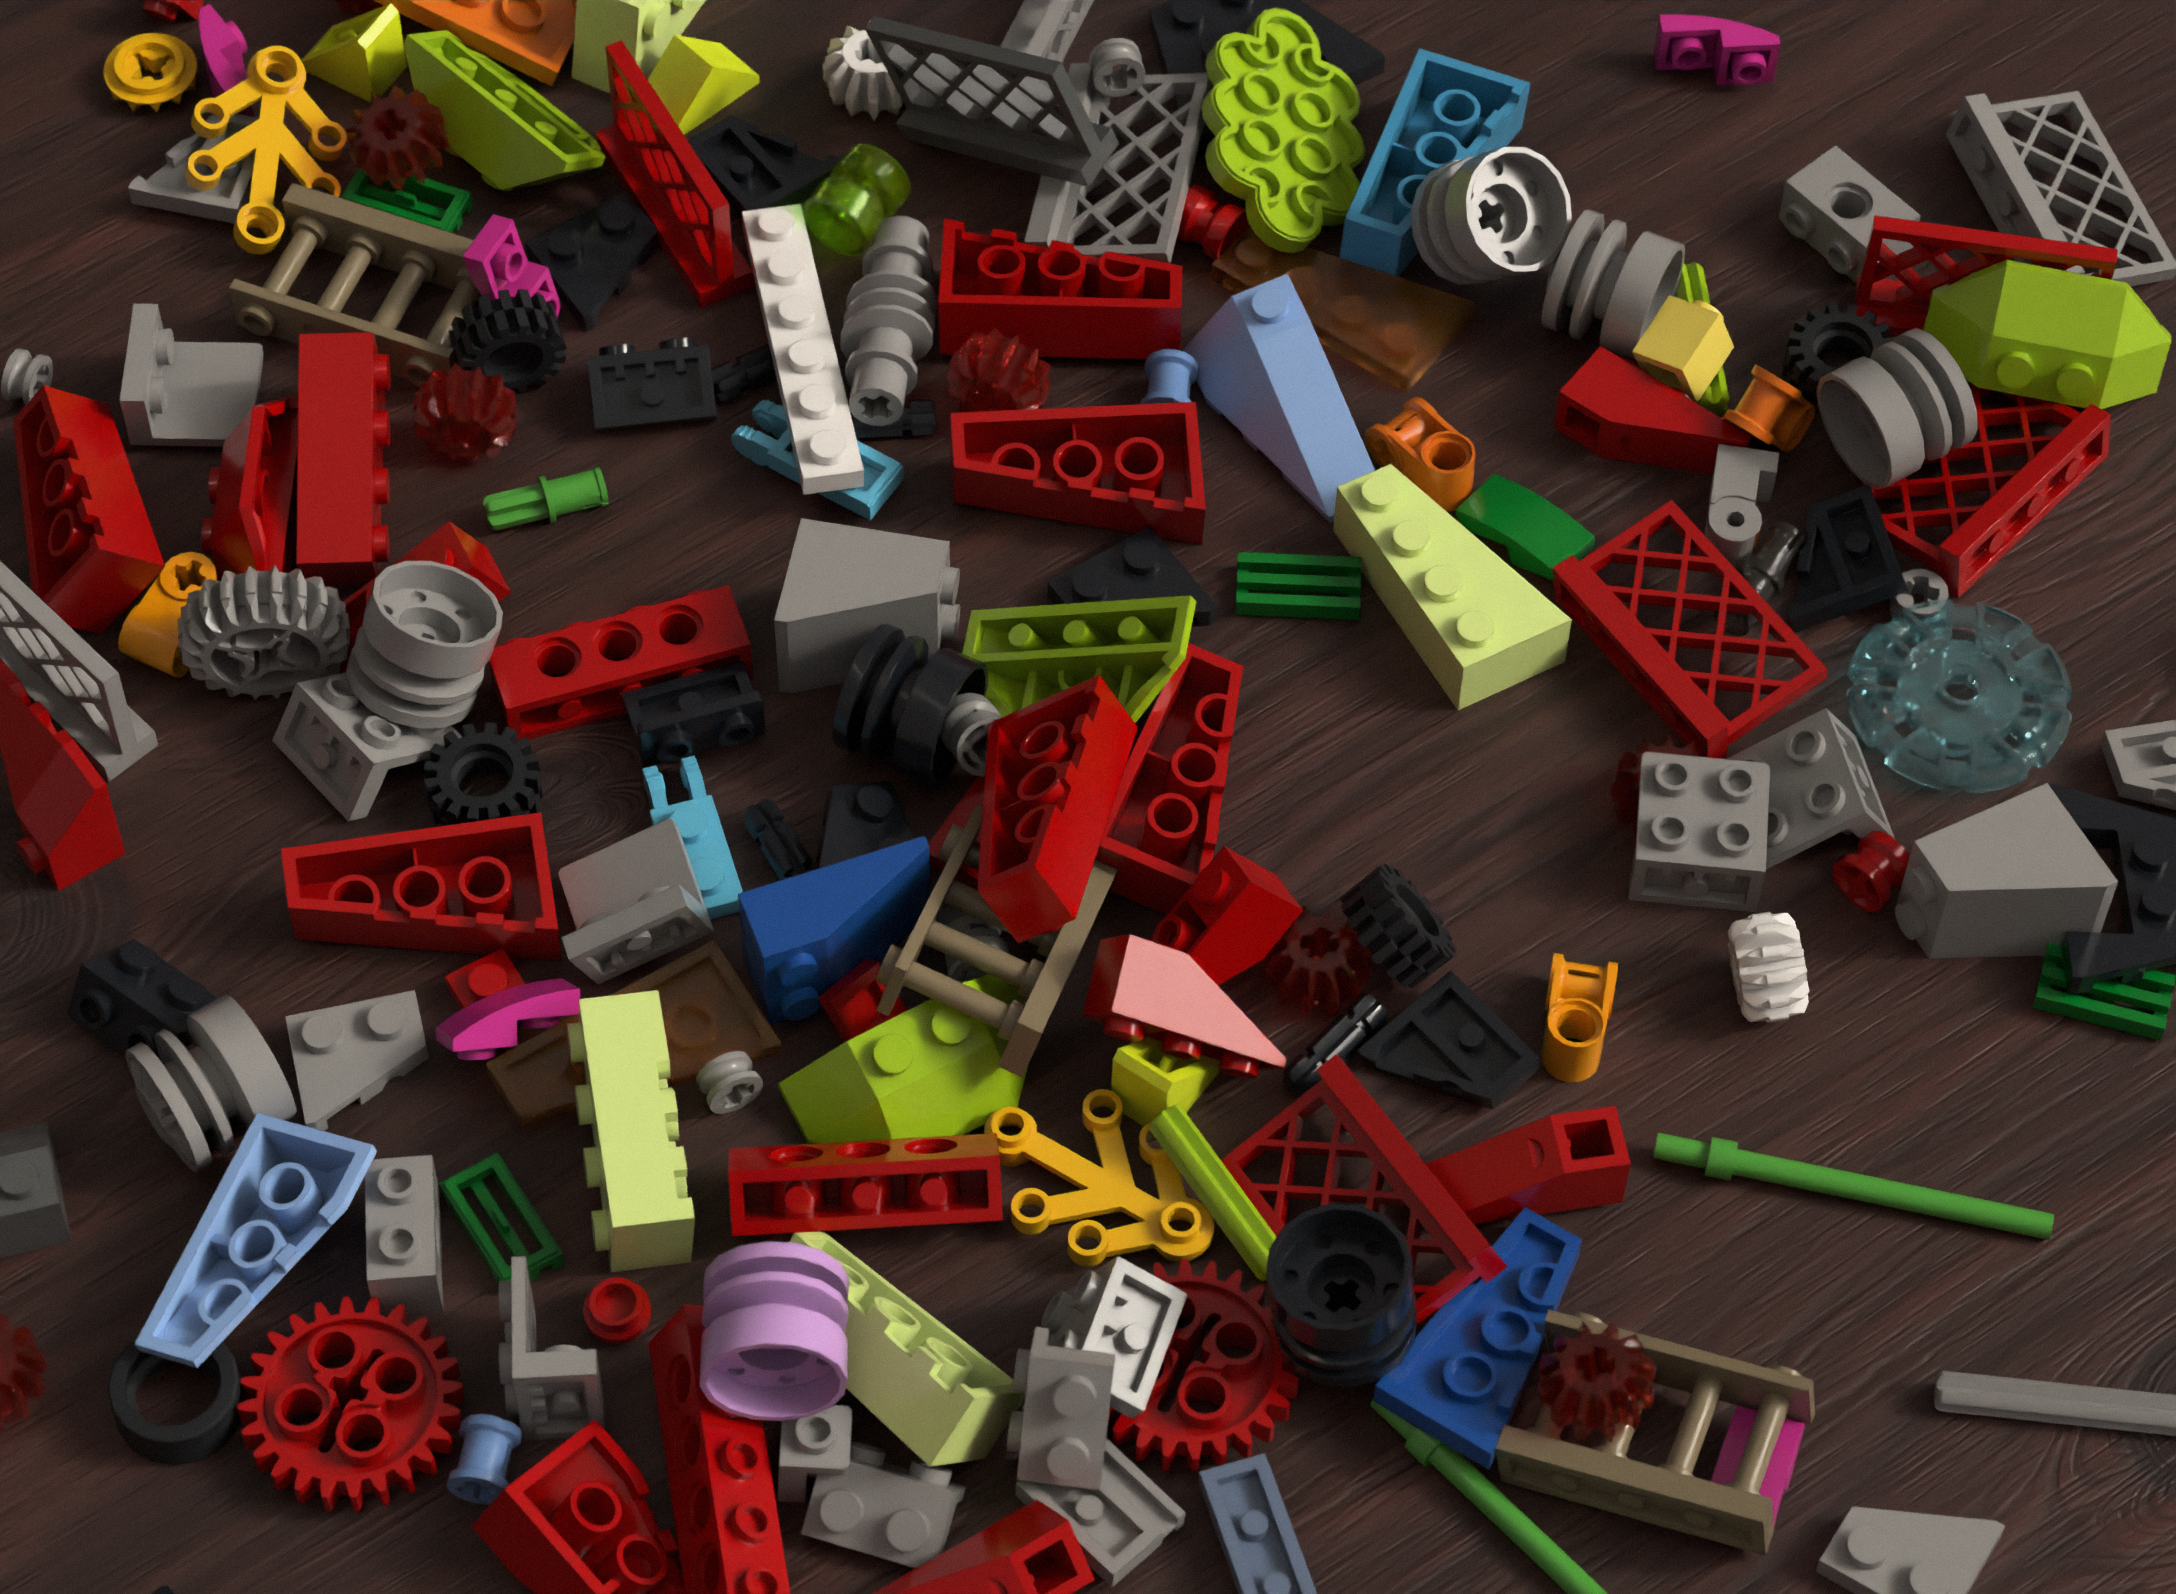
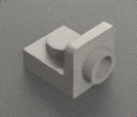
(811, 1448)

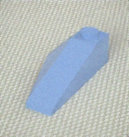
(1277, 388)
(262, 1219)

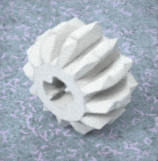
(858, 76)
(1768, 967)

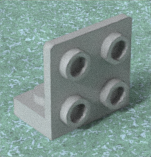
(184, 388)
(347, 745)
(1815, 786)
(1700, 832)
(632, 903)
(1121, 1314)
(550, 1389)

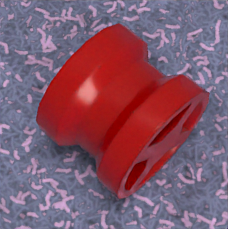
(1872, 871)

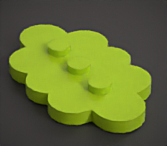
(1282, 129)

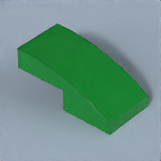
(1526, 523)

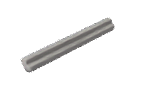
(2055, 1402)

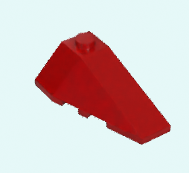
(55, 792)
(582, 1524)

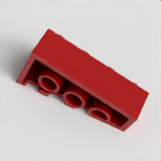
(342, 457)
(81, 510)
(1174, 785)

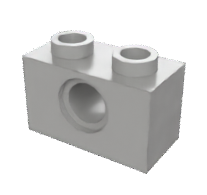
(1834, 209)
(404, 1234)

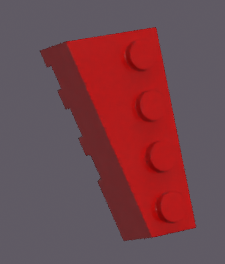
(1056, 297)
(1085, 466)
(1048, 804)
(430, 889)

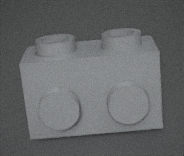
(1063, 1414)
(884, 1507)

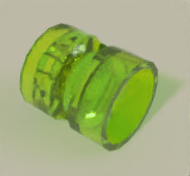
(856, 198)

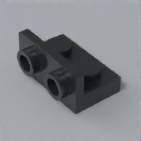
(651, 386)

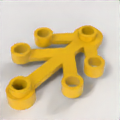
(268, 140)
(1103, 1189)

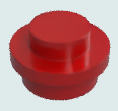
(617, 1311)

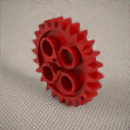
(298, 1383)
(1244, 1389)

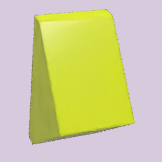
(361, 53)
(699, 80)
(1154, 1080)

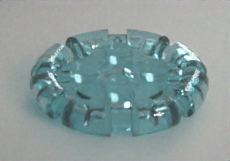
(1955, 725)

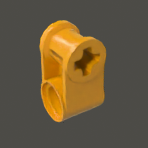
(152, 625)
(1578, 1008)

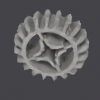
(263, 632)

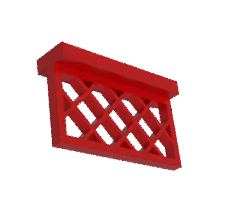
(670, 184)
(1906, 301)
(2022, 496)
(1648, 666)
(1391, 1159)

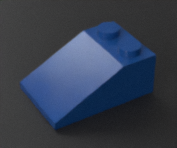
(827, 921)

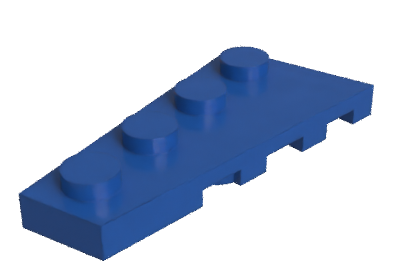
(1483, 1342)

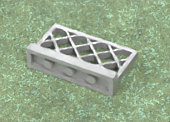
(1060, 203)
(2022, 204)
(69, 680)

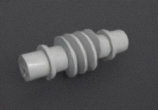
(889, 321)

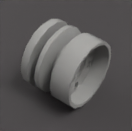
(1491, 216)
(1602, 281)
(1897, 408)
(424, 644)
(205, 1086)

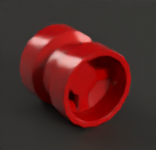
(1210, 222)

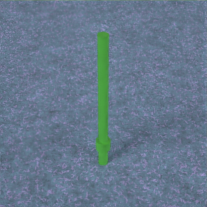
(1723, 1159)
(1493, 1505)

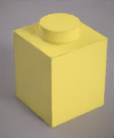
(1684, 346)

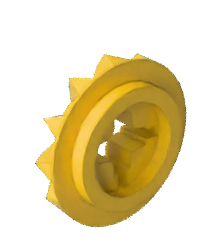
(158, 54)

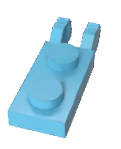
(881, 472)
(701, 835)

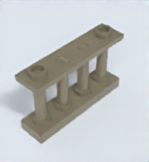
(366, 240)
(1036, 980)
(1669, 1492)

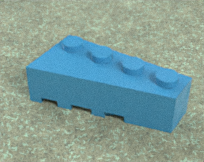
(1438, 118)

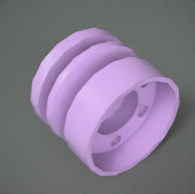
(774, 1331)

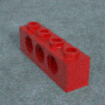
(585, 653)
(865, 1184)

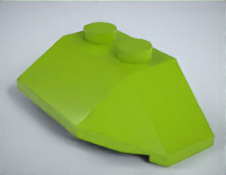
(496, 116)
(2050, 334)
(1057, 646)
(908, 1077)

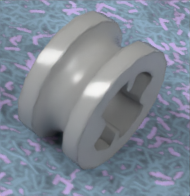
(1121, 81)
(25, 375)
(1923, 583)
(729, 1082)

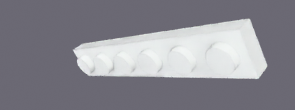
(802, 350)

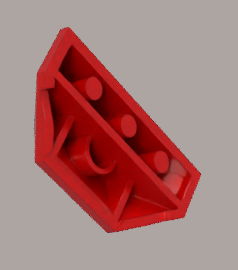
(256, 493)

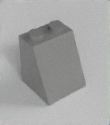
(847, 585)
(2004, 882)

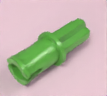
(546, 499)

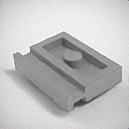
(1112, 1524)

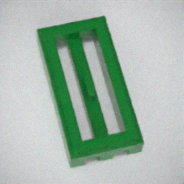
(404, 202)
(1298, 577)
(2149, 993)
(450, 1189)

